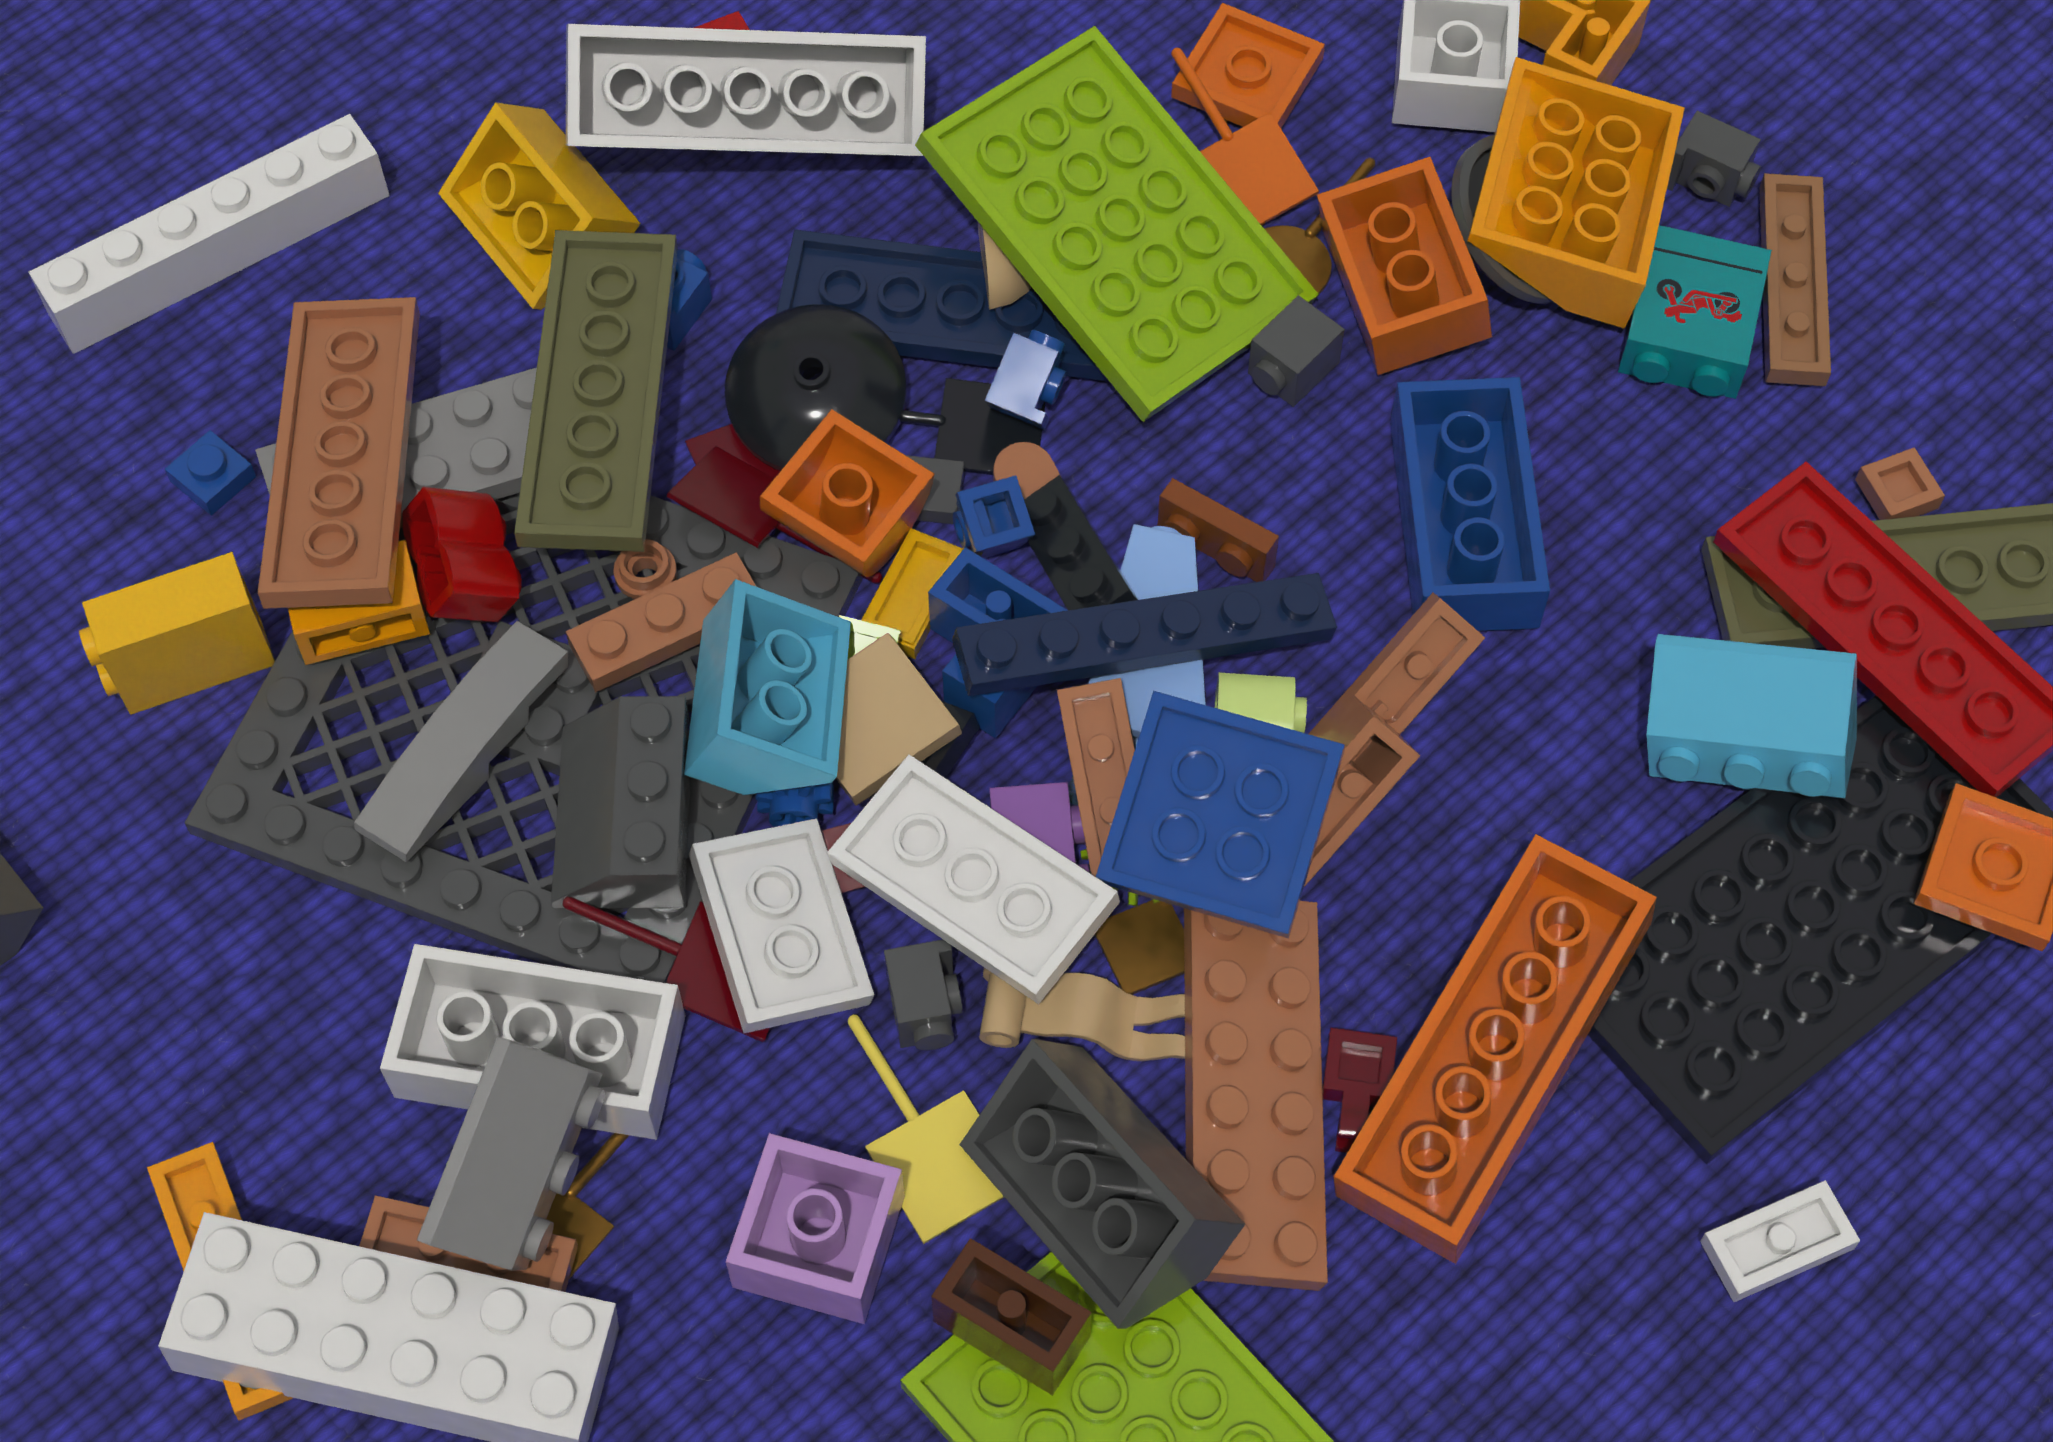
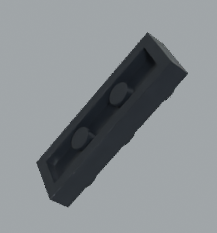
(1073, 550)

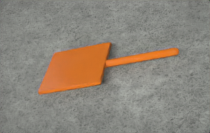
(1254, 159)

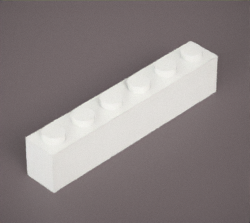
(210, 233)

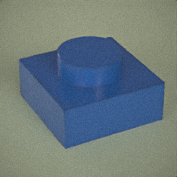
(210, 472)

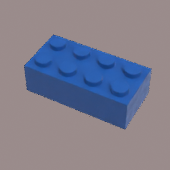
(1470, 500)

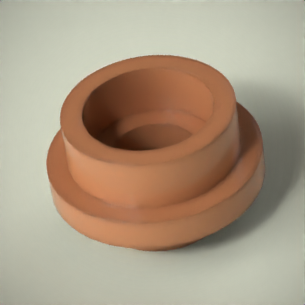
(631, 562)

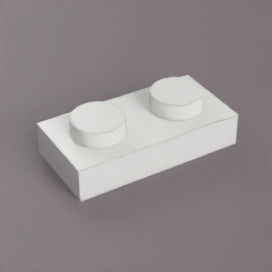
(1779, 1241)

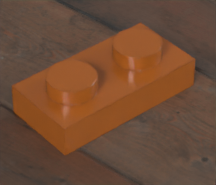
(1219, 532)

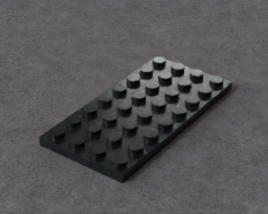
(1787, 938)

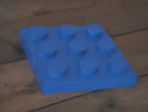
(1220, 814)

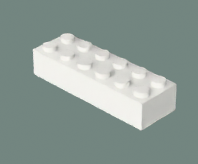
(744, 90)
(389, 1335)

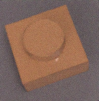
(1900, 486)

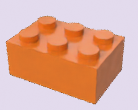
(1404, 266)

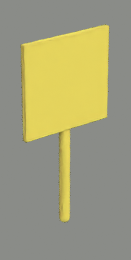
(937, 1173)

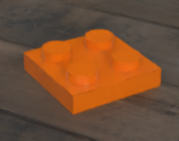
(1250, 67)
(1992, 868)

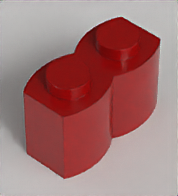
(461, 555)

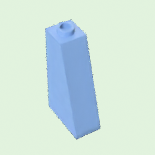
(1157, 565)

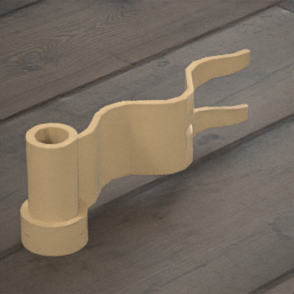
(1084, 1009)

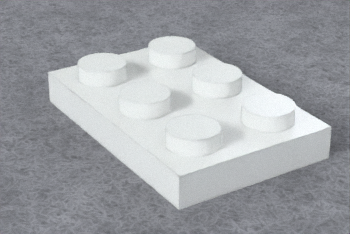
(780, 925)

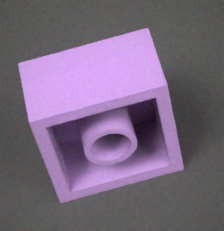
(816, 1228)

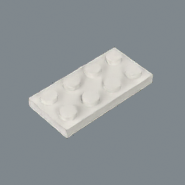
(974, 878)

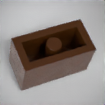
(1011, 1316)

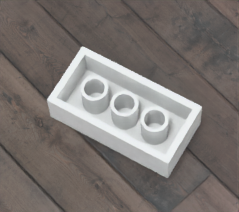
(606, 1022)

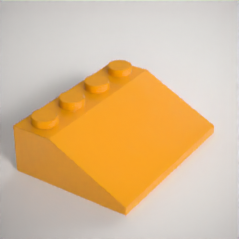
(1576, 188)

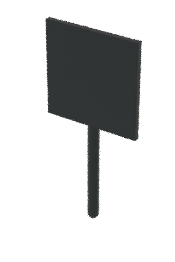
(971, 428)

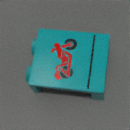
(1697, 313)

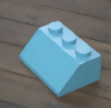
(767, 693)
(1752, 715)

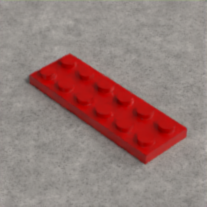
(1909, 632)

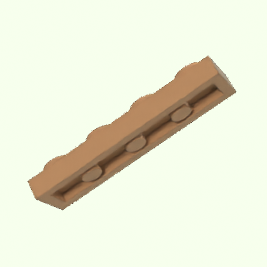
(1795, 280)

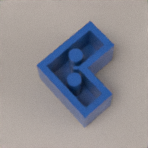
(973, 594)

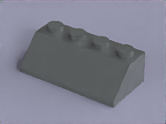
(1099, 1183)

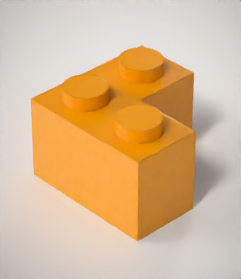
(1584, 35)

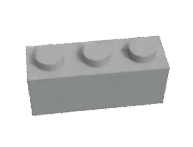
(512, 1156)

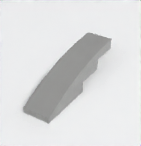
(459, 740)

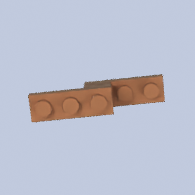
(1379, 710)

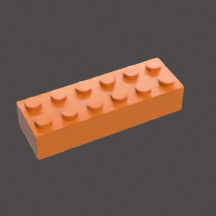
(1494, 1048)

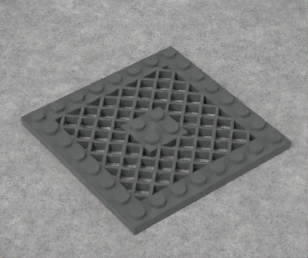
(249, 814)

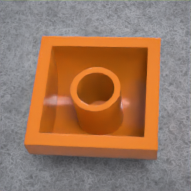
(849, 494)

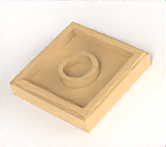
(887, 717)

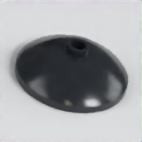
(779, 409)

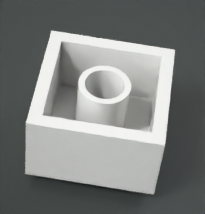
(1454, 62)

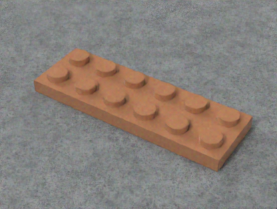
(340, 454)
(1258, 1093)

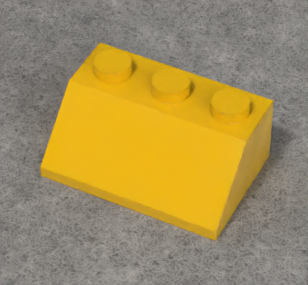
(523, 185)

